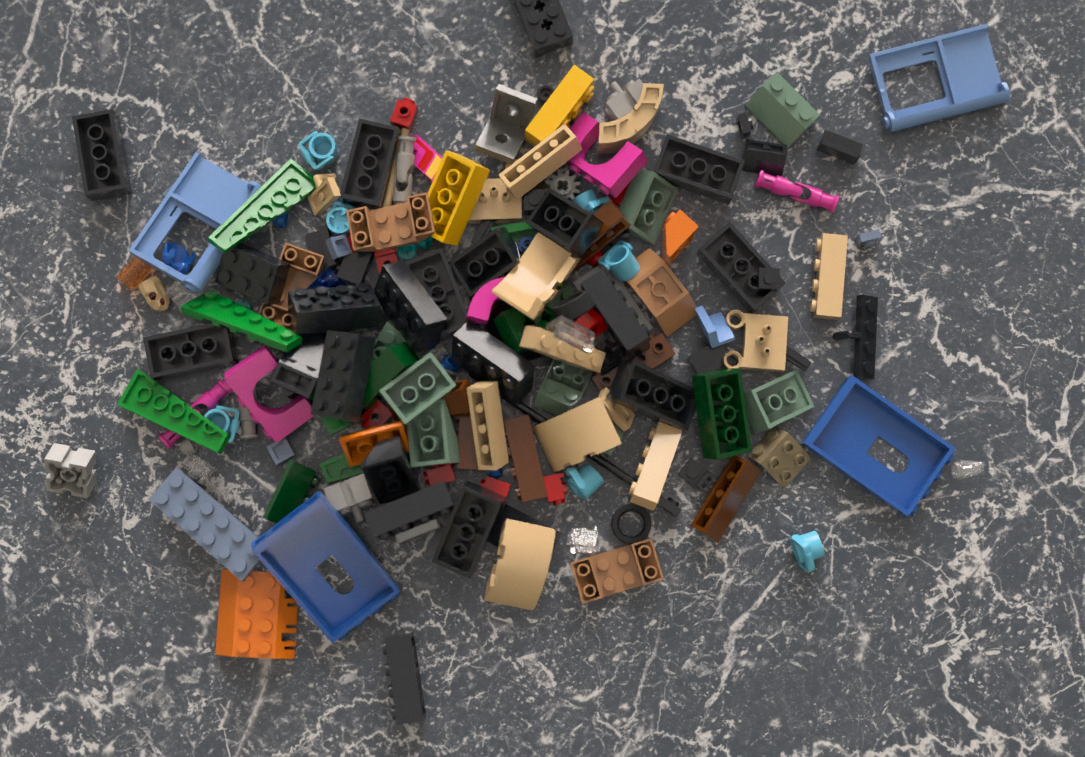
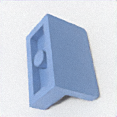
(714, 327)

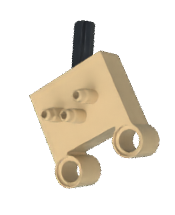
(494, 206)
(763, 344)

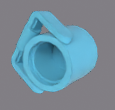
(322, 149)
(590, 201)
(337, 218)
(620, 261)
(224, 420)
(584, 481)
(807, 549)

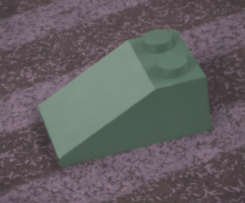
(777, 401)
(433, 437)

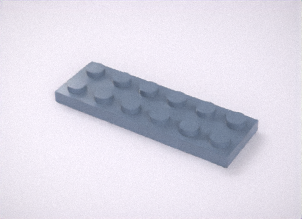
(207, 523)

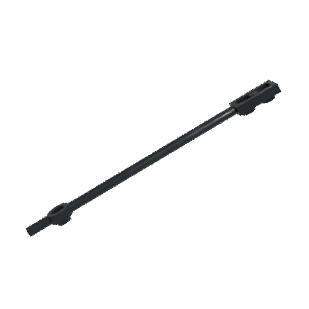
(668, 505)

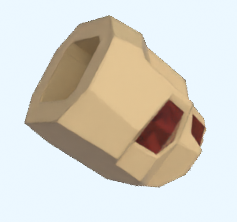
(154, 293)

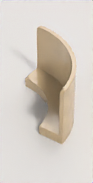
(634, 125)
(536, 276)
(576, 434)
(522, 564)

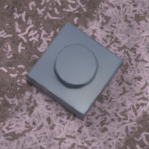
(868, 239)
(338, 246)
(281, 451)

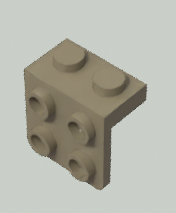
(780, 456)

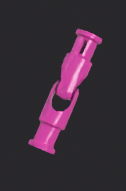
(782, 186)
(209, 398)

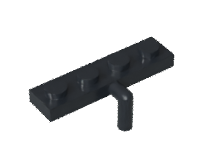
(864, 337)

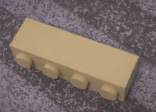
(540, 161)
(829, 277)
(543, 342)
(487, 425)
(655, 466)

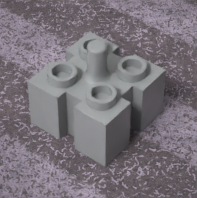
(622, 102)
(70, 470)
(351, 496)

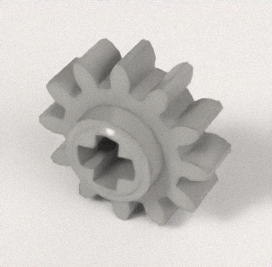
(564, 179)

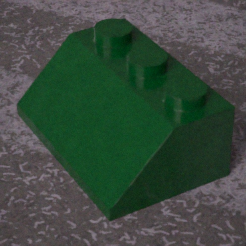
(291, 491)

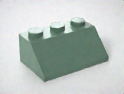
(782, 110)
(647, 205)
(417, 388)

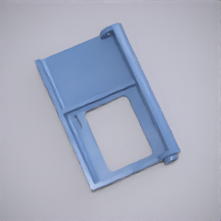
(965, 71)
(205, 194)

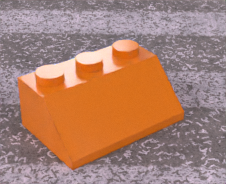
(677, 234)
(360, 443)

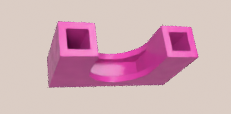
(612, 175)
(276, 421)

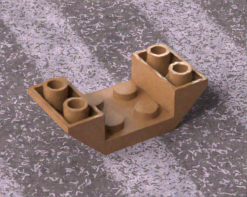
(391, 225)
(303, 271)
(662, 293)
(616, 570)

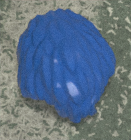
(177, 257)

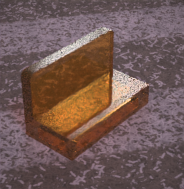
(134, 273)

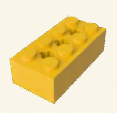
(561, 106)
(455, 195)

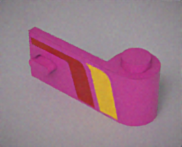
(426, 158)

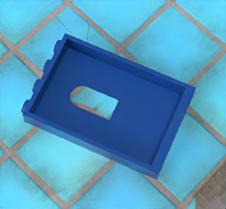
(851, 427)
(305, 541)

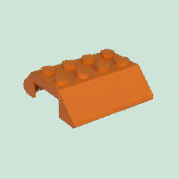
(254, 617)

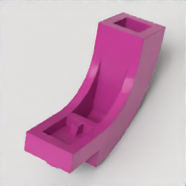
(481, 303)

